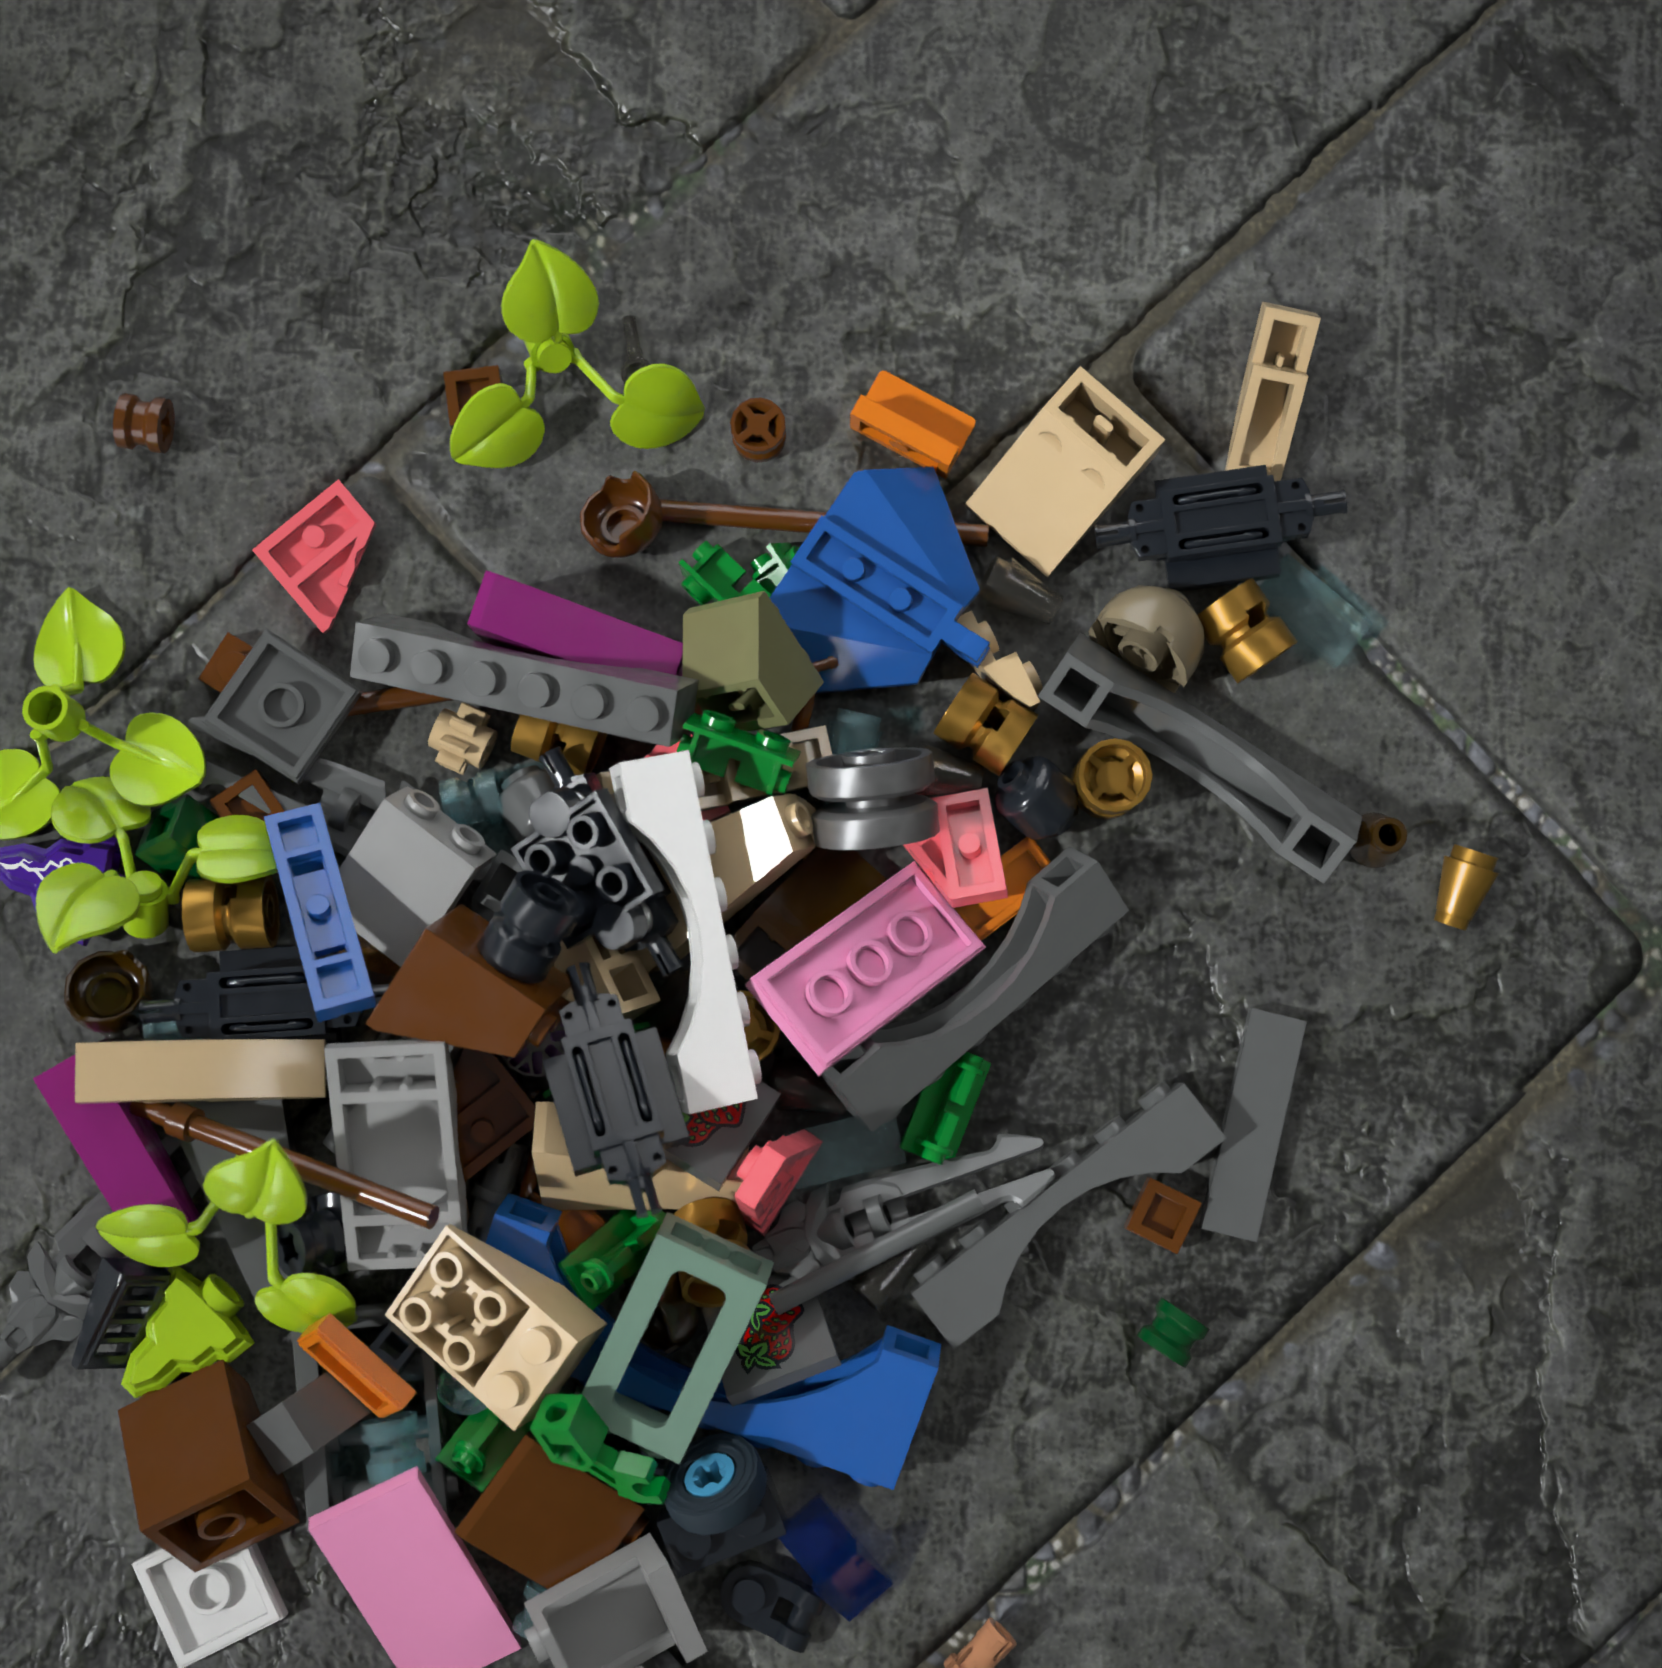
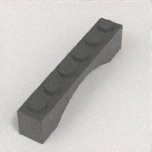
(584, 695)
(1277, 802)
(1058, 918)
(971, 1283)

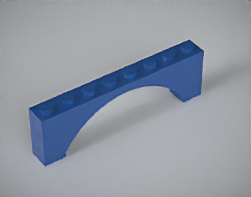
(842, 1419)

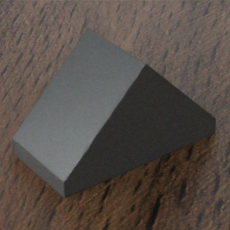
(306, 1421)

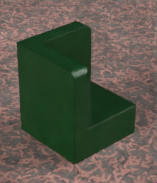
(173, 833)

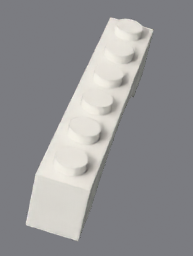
(710, 1047)

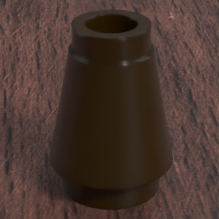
(1369, 849)

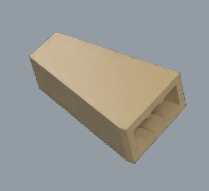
(749, 856)
(592, 1191)

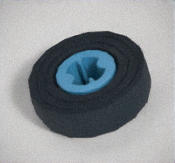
(715, 1484)

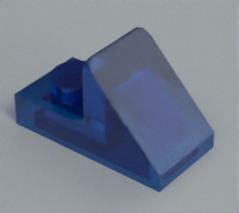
(834, 1559)

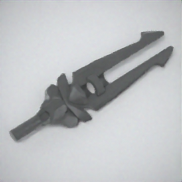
(341, 792)
(817, 1233)
(54, 1294)

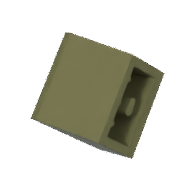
(747, 662)

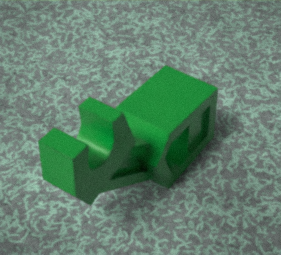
(574, 1438)

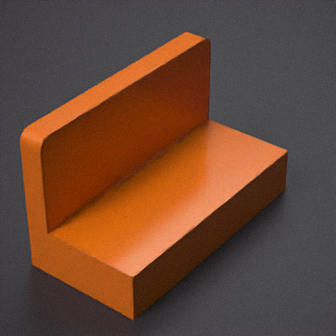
(912, 423)

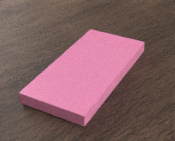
(865, 967)
(414, 1577)

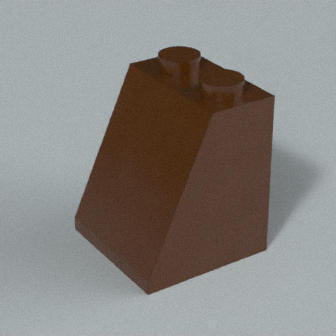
(461, 999)
(198, 1470)
(549, 1517)

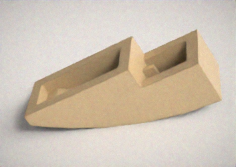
(1272, 388)

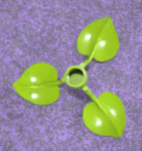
(543, 306)
(154, 761)
(85, 903)
(251, 1185)

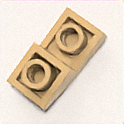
(1007, 674)

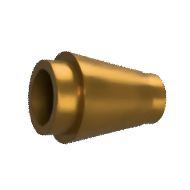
(1463, 885)

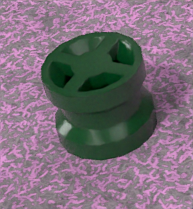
(1173, 1332)

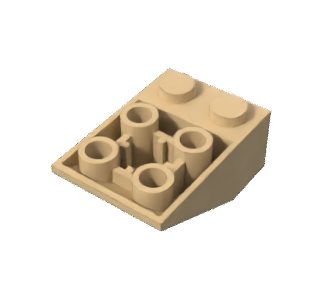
(1065, 471)
(494, 1324)

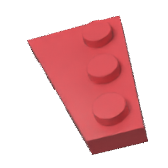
(772, 1175)

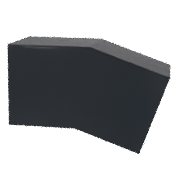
(397, 1341)

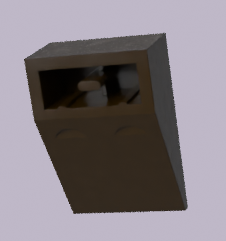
(802, 904)

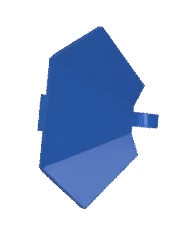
(881, 583)

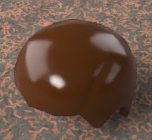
(622, 516)

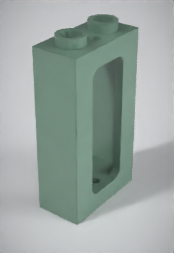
(710, 1258)

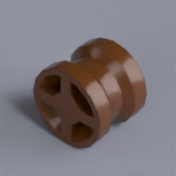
(753, 419)
(143, 423)

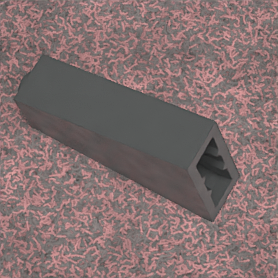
(266, 1121)

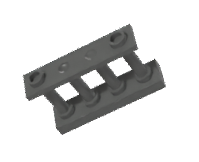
(321, 1469)

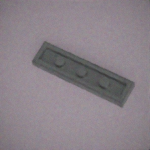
(1252, 1124)

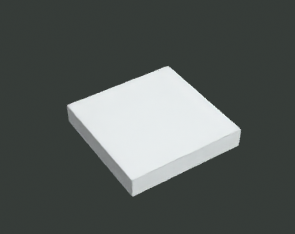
(210, 1606)

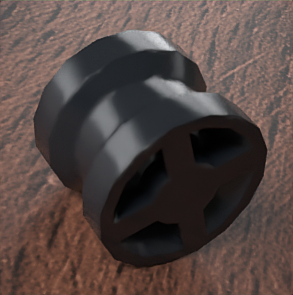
(310, 1243)

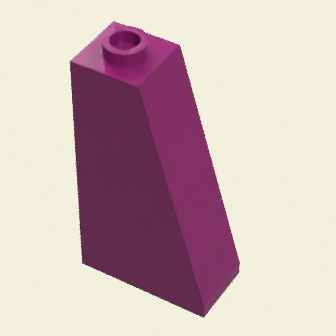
(553, 627)
(115, 1146)

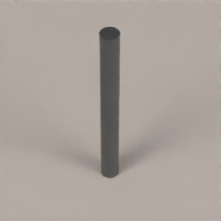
(876, 1252)

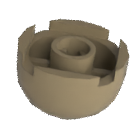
(1153, 633)

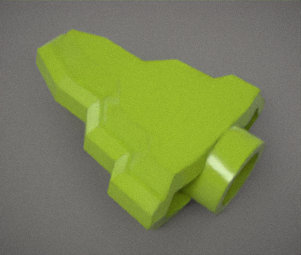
(187, 1332)

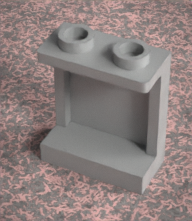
(409, 870)
(614, 1613)

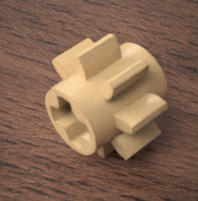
(462, 738)

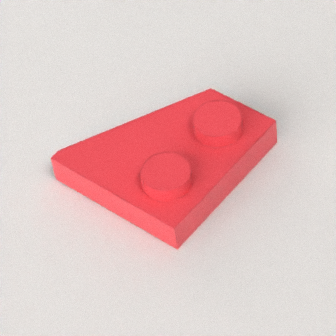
(319, 552)
(965, 853)

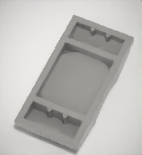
(399, 1129)

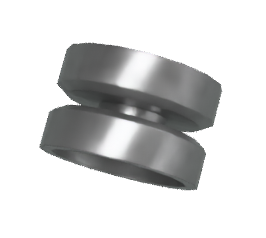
(873, 798)

